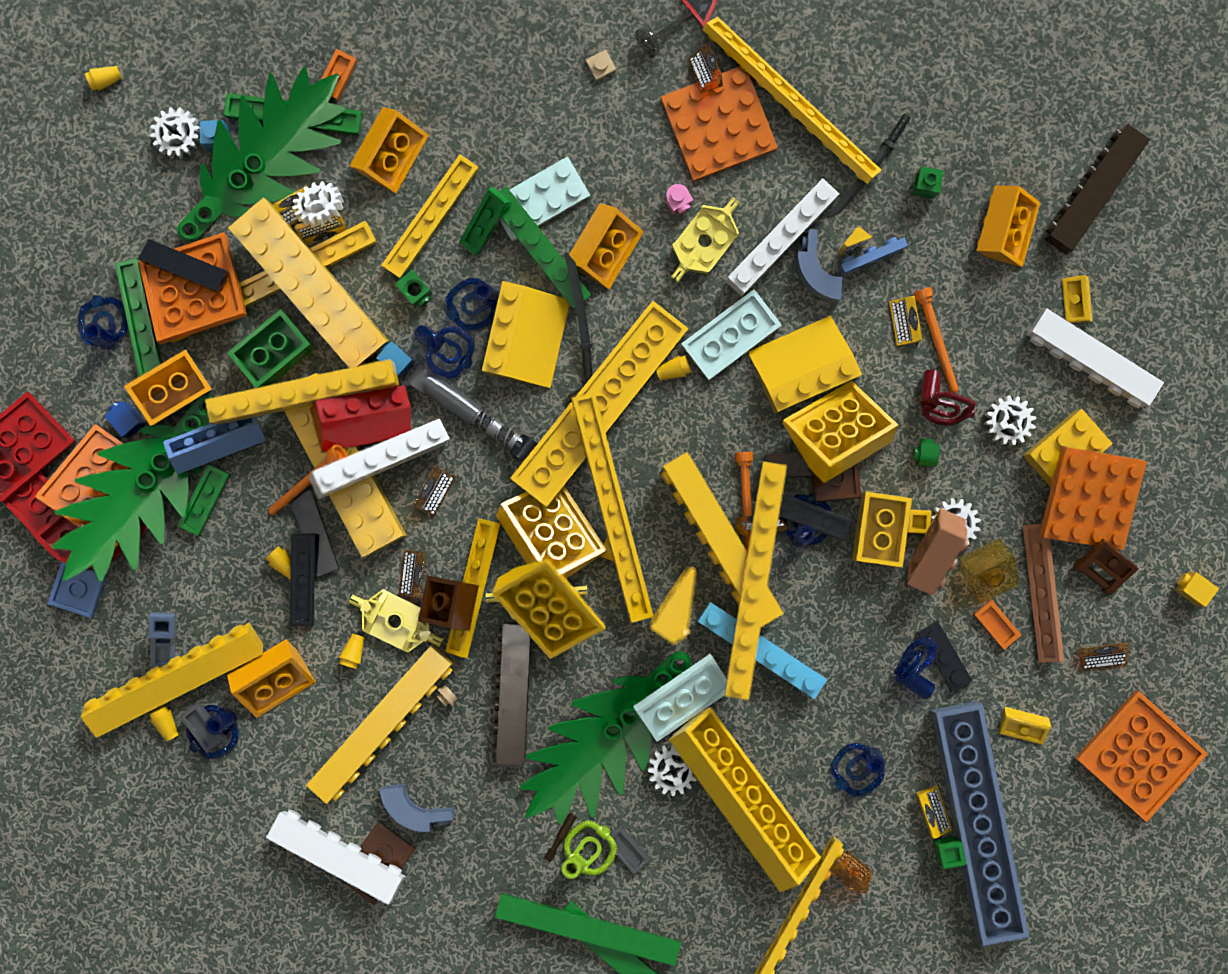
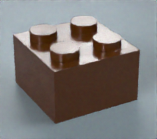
(448, 603)

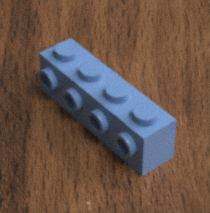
(212, 443)

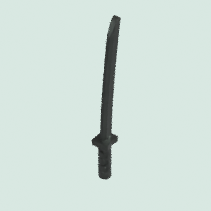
(888, 144)
(581, 315)

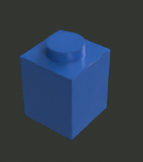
(124, 419)

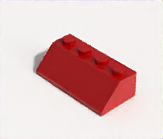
(361, 418)

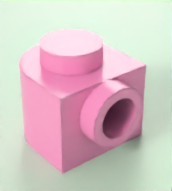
(678, 199)

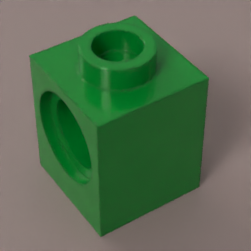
(927, 182)
(407, 282)
(949, 852)

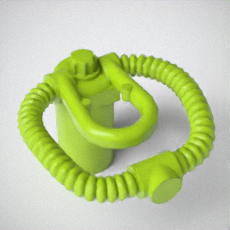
(575, 862)

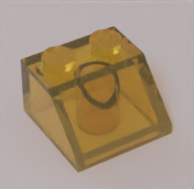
(990, 570)

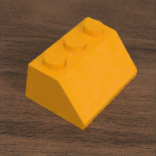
(389, 149)
(1008, 225)
(605, 245)
(167, 387)
(270, 678)

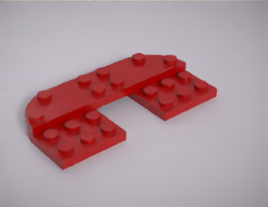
(28, 446)

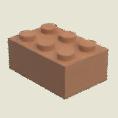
(937, 552)

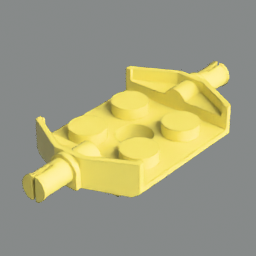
(714, 223)
(376, 621)

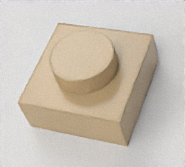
(601, 65)

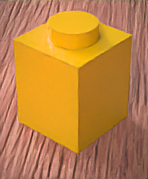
(1196, 588)

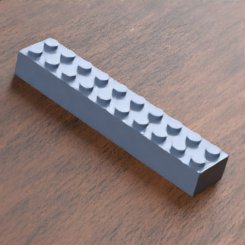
(979, 823)

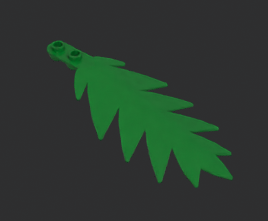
(264, 151)
(133, 495)
(598, 743)

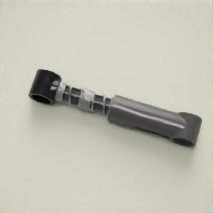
(469, 410)

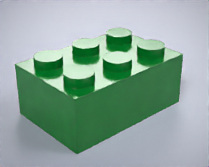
(271, 350)

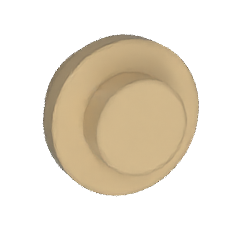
(446, 696)

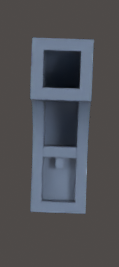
(812, 275)
(163, 638)
(410, 815)

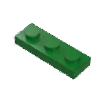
(484, 221)
(204, 499)

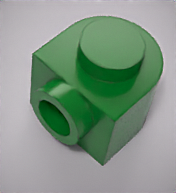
(926, 453)

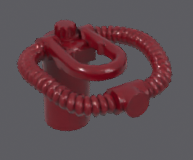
(931, 398)

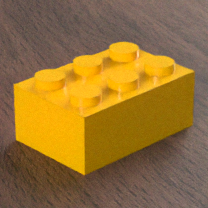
(1074, 431)
(882, 529)

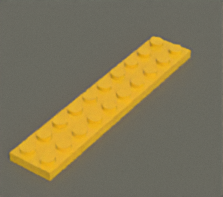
(615, 386)

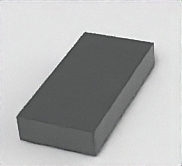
(195, 721)
(629, 850)

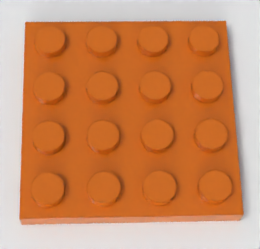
(719, 125)
(186, 308)
(83, 460)
(1092, 497)
(1141, 755)

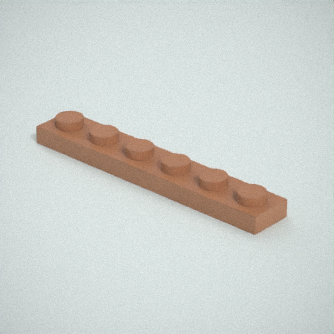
(1043, 595)

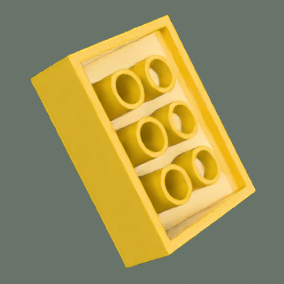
(525, 335)
(804, 364)
(840, 430)
(551, 532)
(546, 607)
(674, 612)

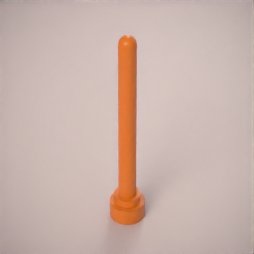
(924, 298)
(333, 455)
(744, 461)

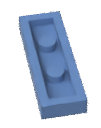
(872, 255)

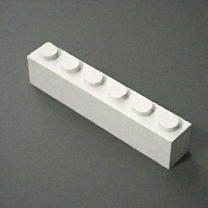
(782, 237)
(1095, 359)
(378, 458)
(336, 856)

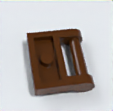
(1110, 561)

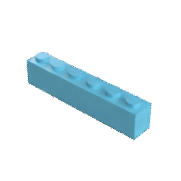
(766, 653)

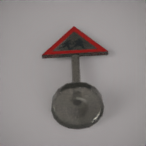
(699, 9)

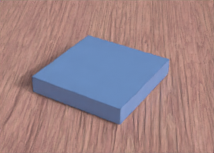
(78, 593)

